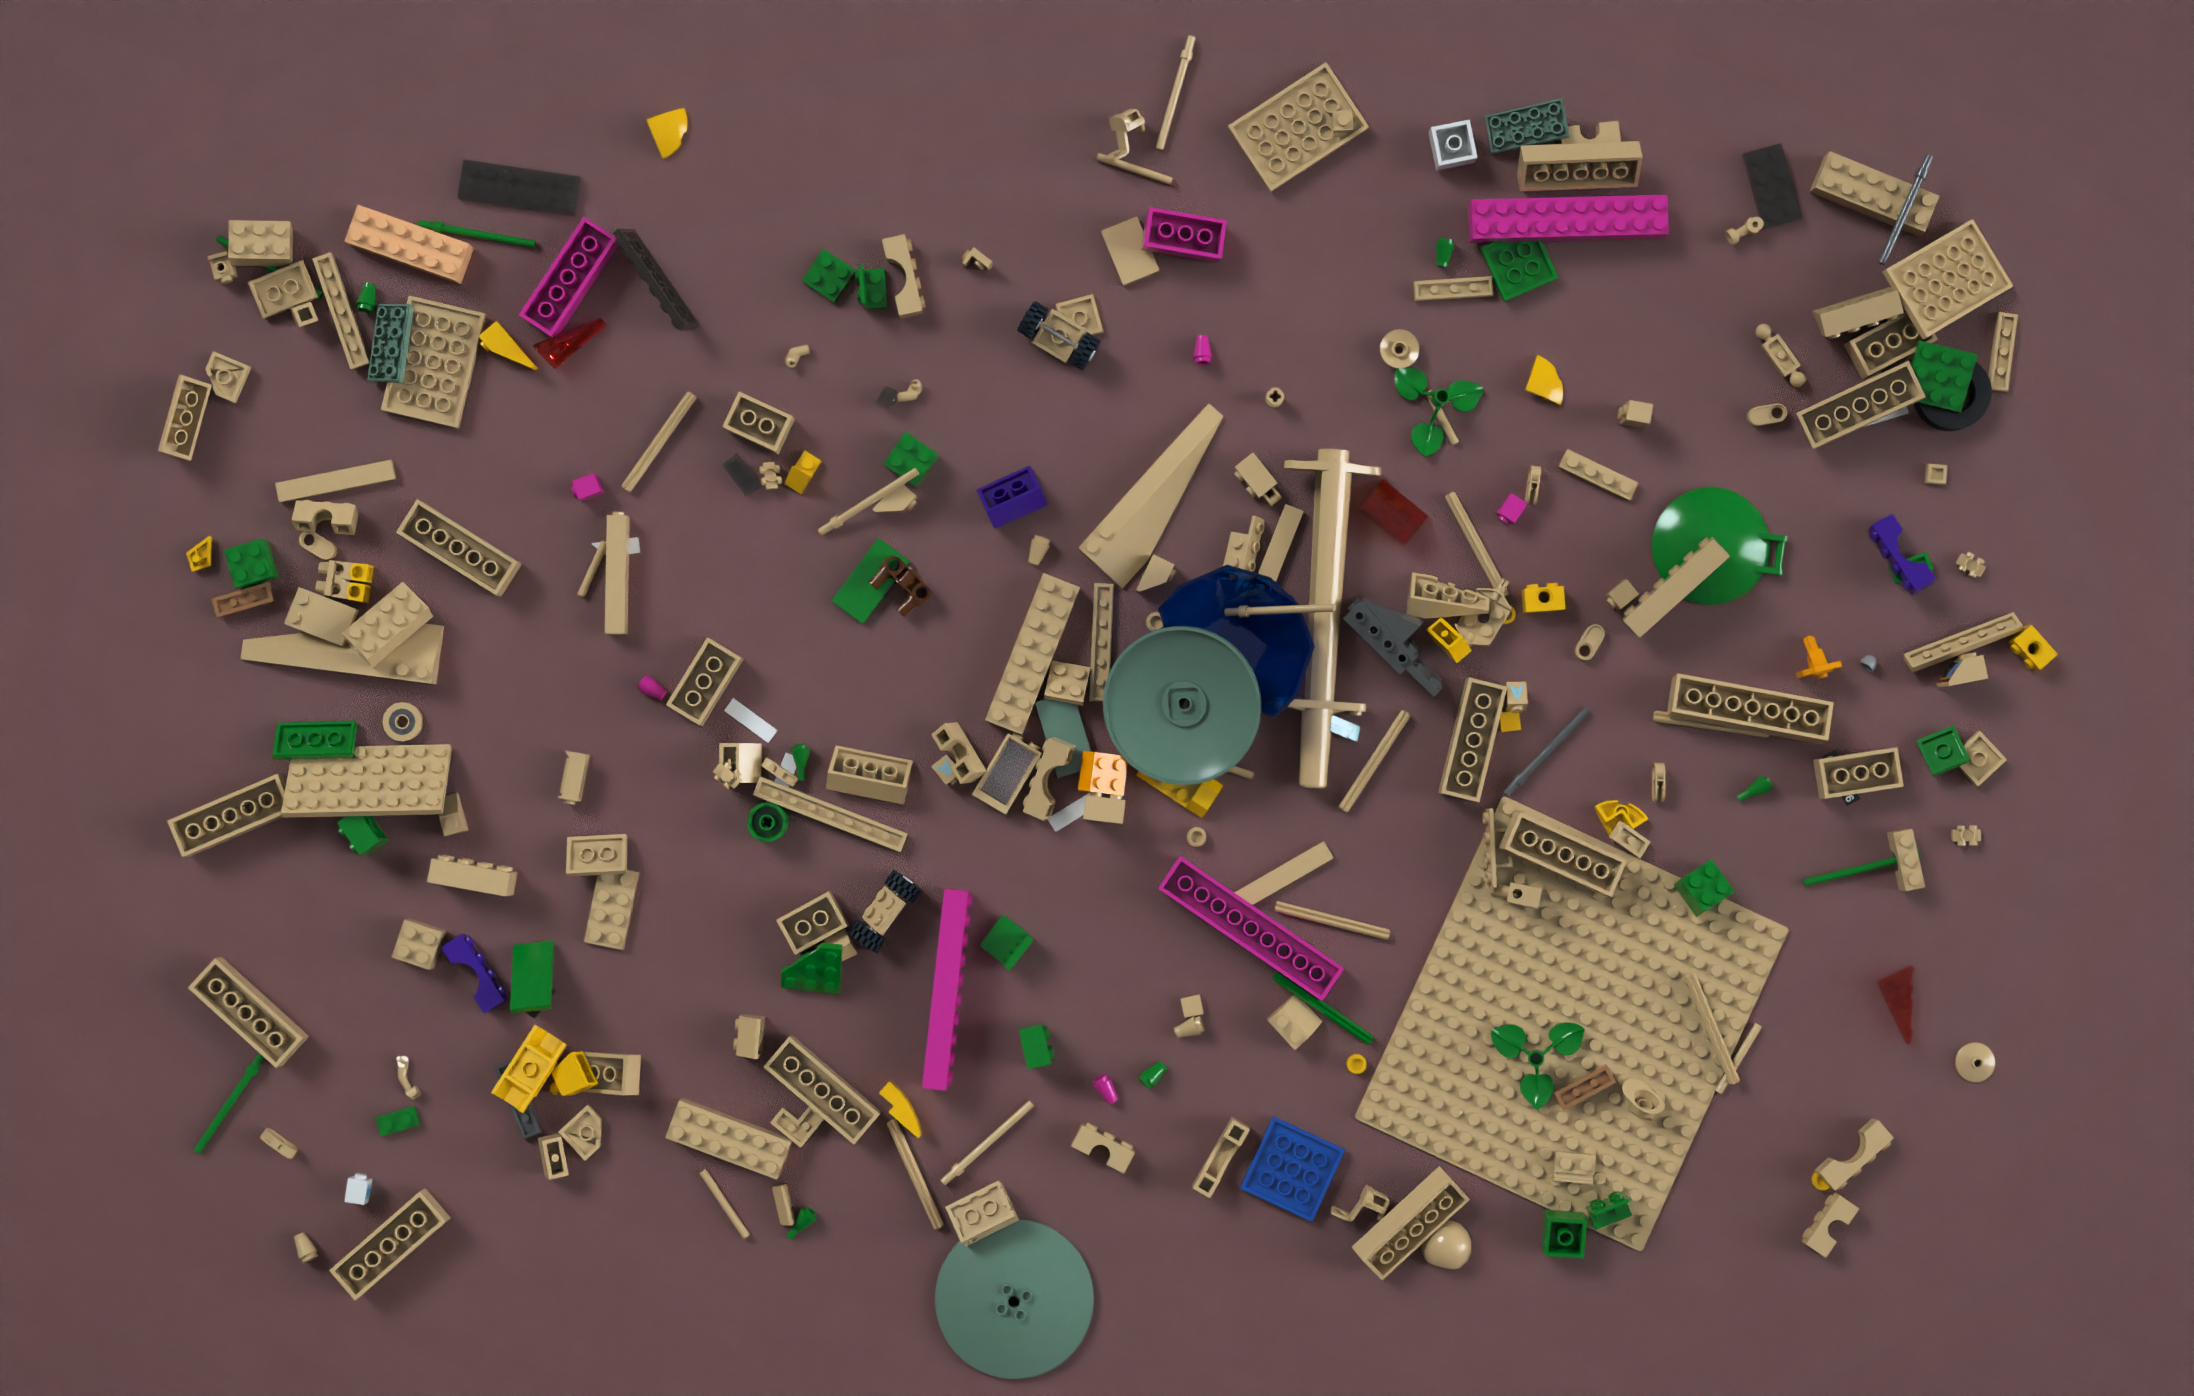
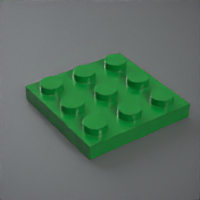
(1518, 267)
(1943, 374)

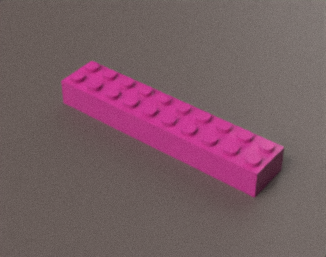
(1568, 219)
(1250, 928)
(945, 989)

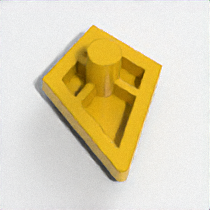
(201, 555)

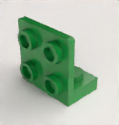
(872, 288)
(1006, 942)
(1609, 1210)

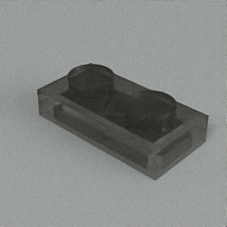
(741, 474)

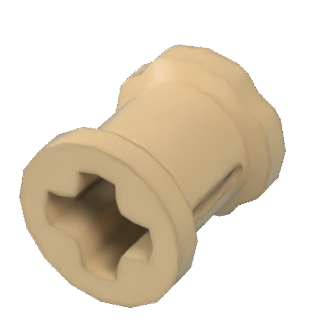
(1269, 401)

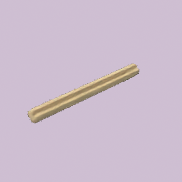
(658, 441)
(1474, 540)
(1660, 716)
(1374, 761)
(1332, 920)
(1712, 1028)
(915, 1174)

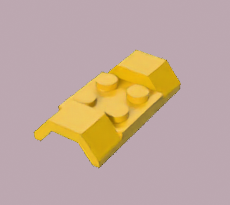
(1193, 797)
(529, 1068)

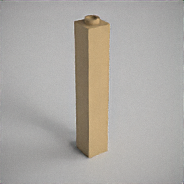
(617, 574)

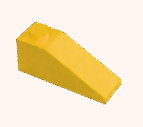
(502, 344)

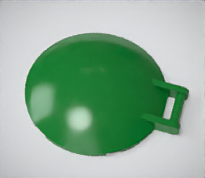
(1734, 525)

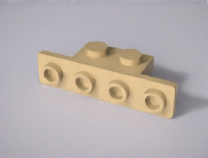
(1244, 547)
(1494, 856)

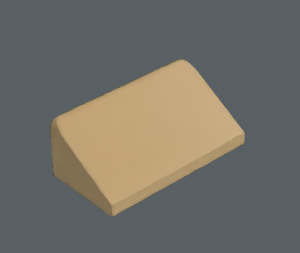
(783, 1204)

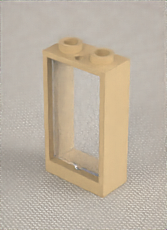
(1007, 772)

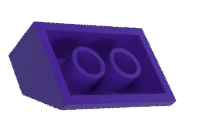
(1012, 497)

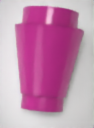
(1202, 351)
(651, 687)
(1104, 1086)

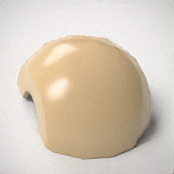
(1448, 1246)

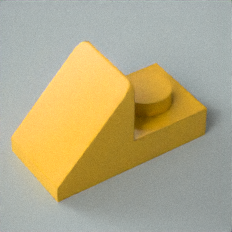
(802, 472)

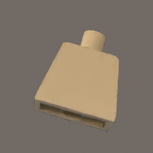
(1530, 895)

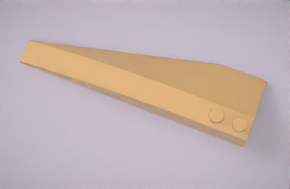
(1136, 523)
(412, 660)

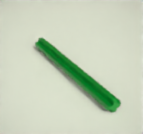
(1323, 1008)

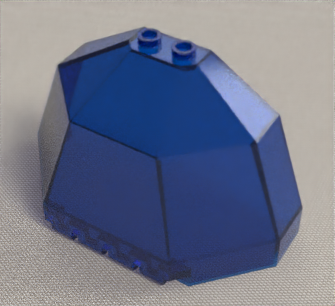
(1271, 643)

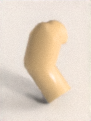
(794, 355)
(912, 392)

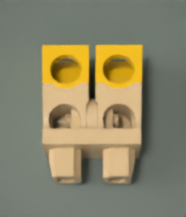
(339, 578)

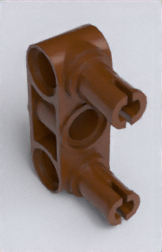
(906, 579)

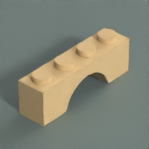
(897, 252)
(1040, 801)
(1872, 1140)
(1223, 1151)

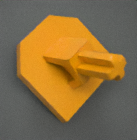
(1816, 660)

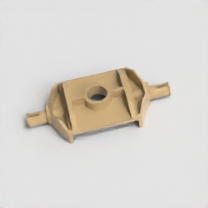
(1483, 633)

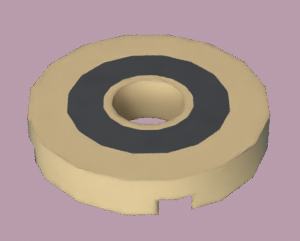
(391, 718)

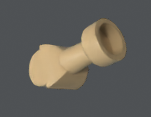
(1750, 227)

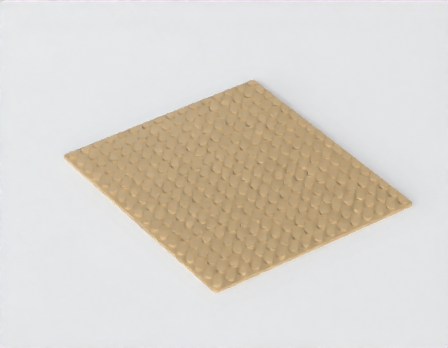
(1581, 961)

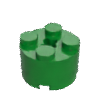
(779, 822)

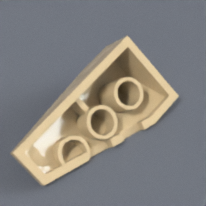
(1435, 599)

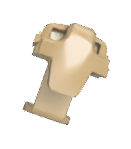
(1122, 124)
(1367, 1200)

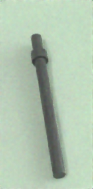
(1921, 174)
(1520, 779)

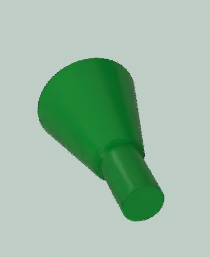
(800, 755)
(1758, 787)
(804, 1219)

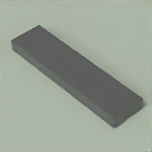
(527, 1121)

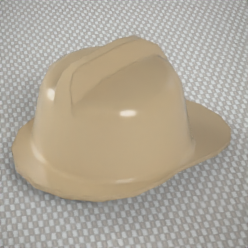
(1643, 1099)

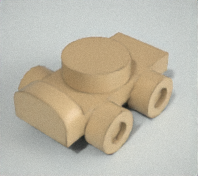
(770, 479)
(1967, 563)
(724, 773)
(1962, 835)

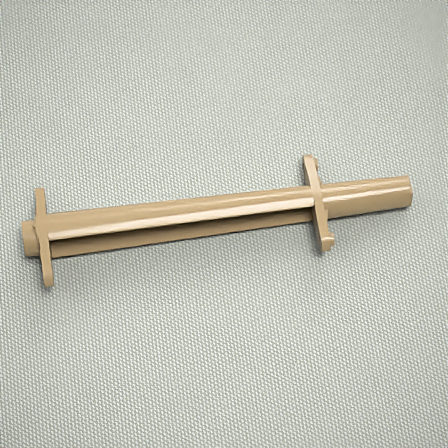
(1326, 587)

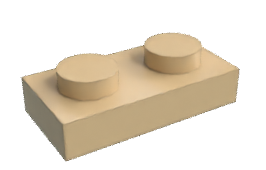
(1629, 839)

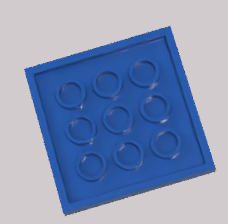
(1292, 1168)

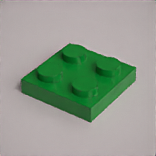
(828, 276)
(1943, 751)

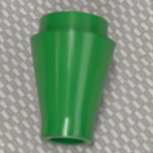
(1444, 249)
(366, 299)
(1152, 1075)

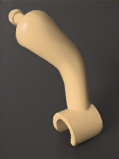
(412, 1092)

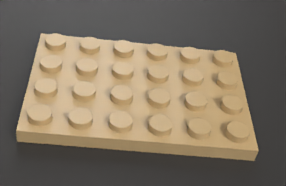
(1296, 127)
(1947, 279)
(437, 363)

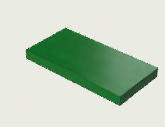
(857, 594)
(314, 740)
(532, 977)

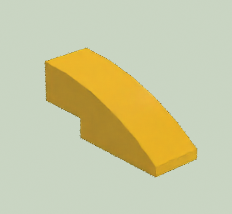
(902, 1108)

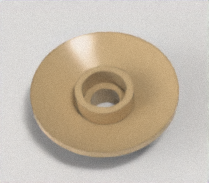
(1401, 339)
(1968, 1055)

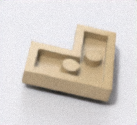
(797, 1129)

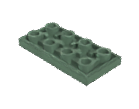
(1527, 126)
(390, 343)
(1064, 722)

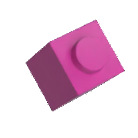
(587, 487)
(1511, 509)

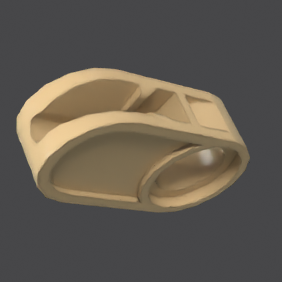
(1763, 415)
(1533, 484)
(321, 547)
(1592, 639)
(779, 771)
(1658, 782)
(279, 1143)

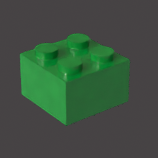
(911, 454)
(251, 563)
(362, 833)
(1703, 888)
(1035, 1045)
(1563, 1234)

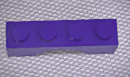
(1913, 575)
(489, 992)

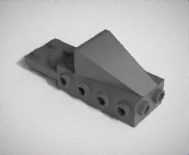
(1388, 634)

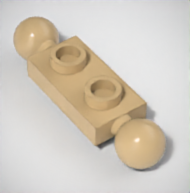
(1780, 355)

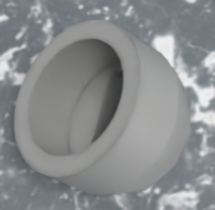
(1868, 663)

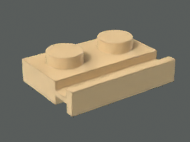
(1574, 1167)

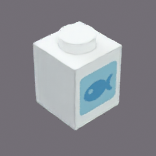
(358, 1189)

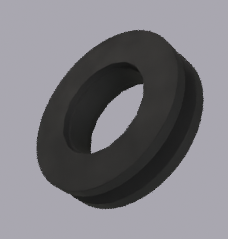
(1976, 408)

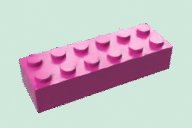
(569, 278)

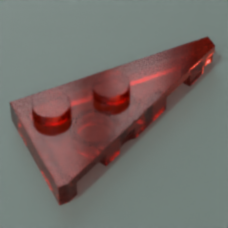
(562, 346)
(1897, 992)

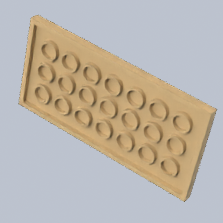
(370, 783)

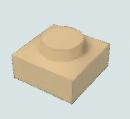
(1342, 121)

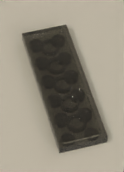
(519, 187)
(656, 279)

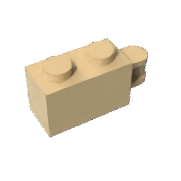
(1257, 479)

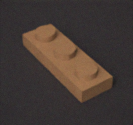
(243, 599)
(1584, 1087)

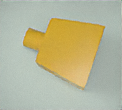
(572, 1075)

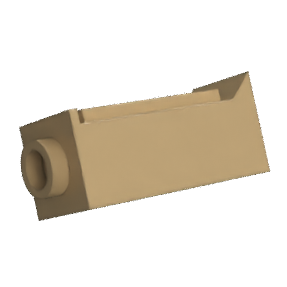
(574, 777)

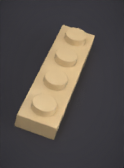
(1598, 475)

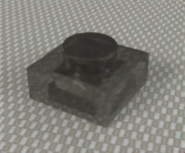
(887, 397)

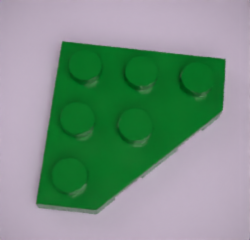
(815, 970)

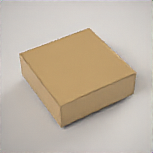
(1935, 474)
(1191, 1005)

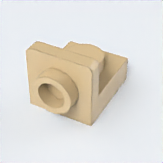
(981, 260)

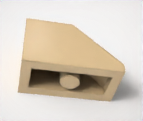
(896, 501)
(1156, 574)
(453, 817)

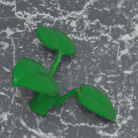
(1464, 397)
(1509, 1041)

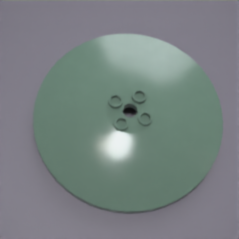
(1146, 712)
(1020, 1262)

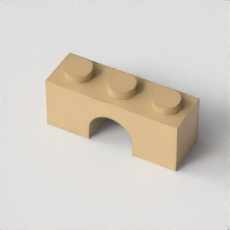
(1604, 133)
(309, 513)
(952, 739)
(1909, 869)
(1089, 1137)
(1836, 1209)

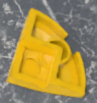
(668, 130)
(1545, 381)
(1611, 812)

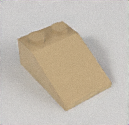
(320, 616)
(615, 1073)

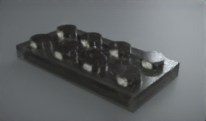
(1772, 186)

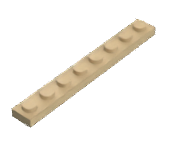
(830, 814)

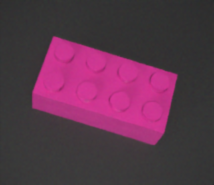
(1183, 235)

